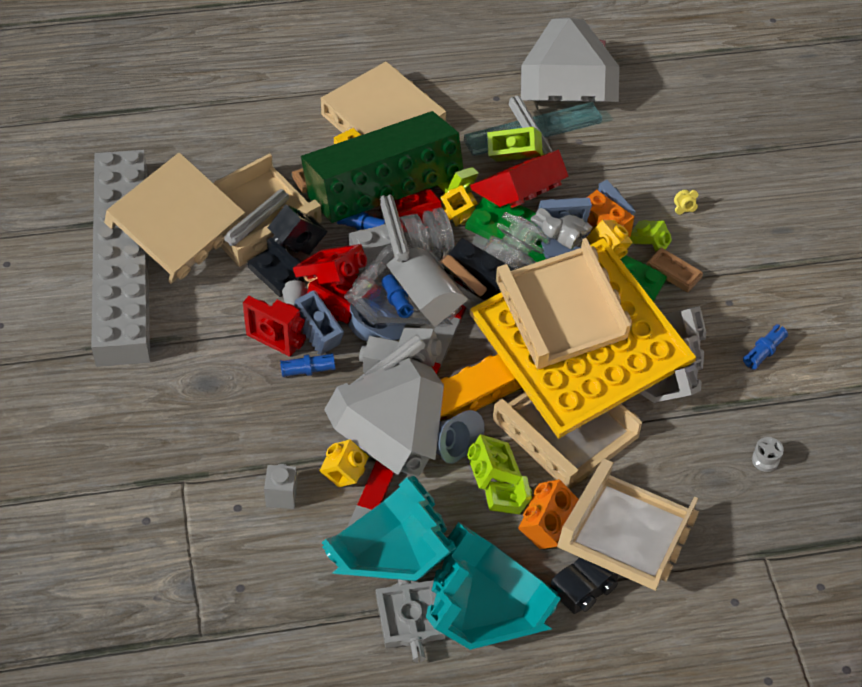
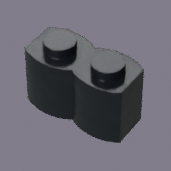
(582, 583)

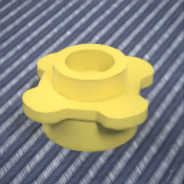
(685, 201)

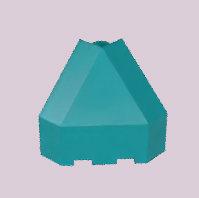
(394, 539)
(487, 594)

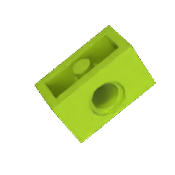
(514, 144)

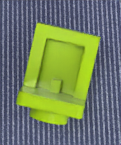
(464, 177)
(651, 233)
(508, 497)

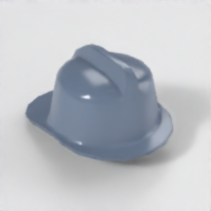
(364, 329)
(458, 434)

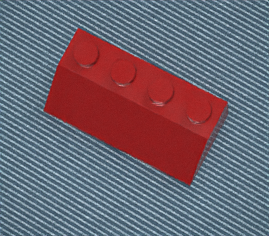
(523, 180)

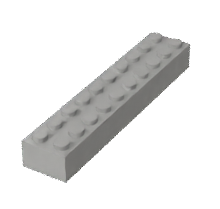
(119, 267)

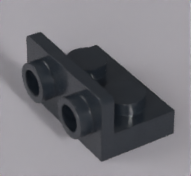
(274, 267)

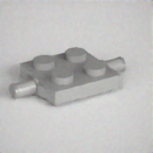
(404, 615)

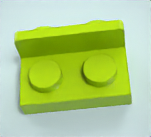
(493, 459)

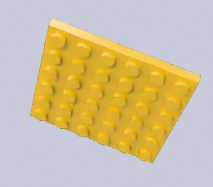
(598, 380)

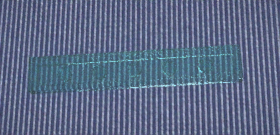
(549, 124)

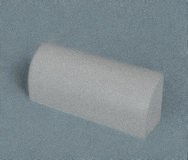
(428, 285)

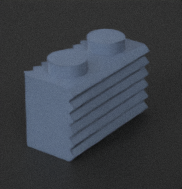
(319, 323)

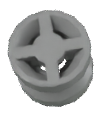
(765, 447)

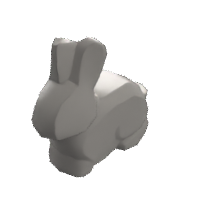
(565, 230)

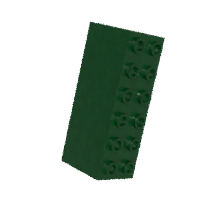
(383, 162)

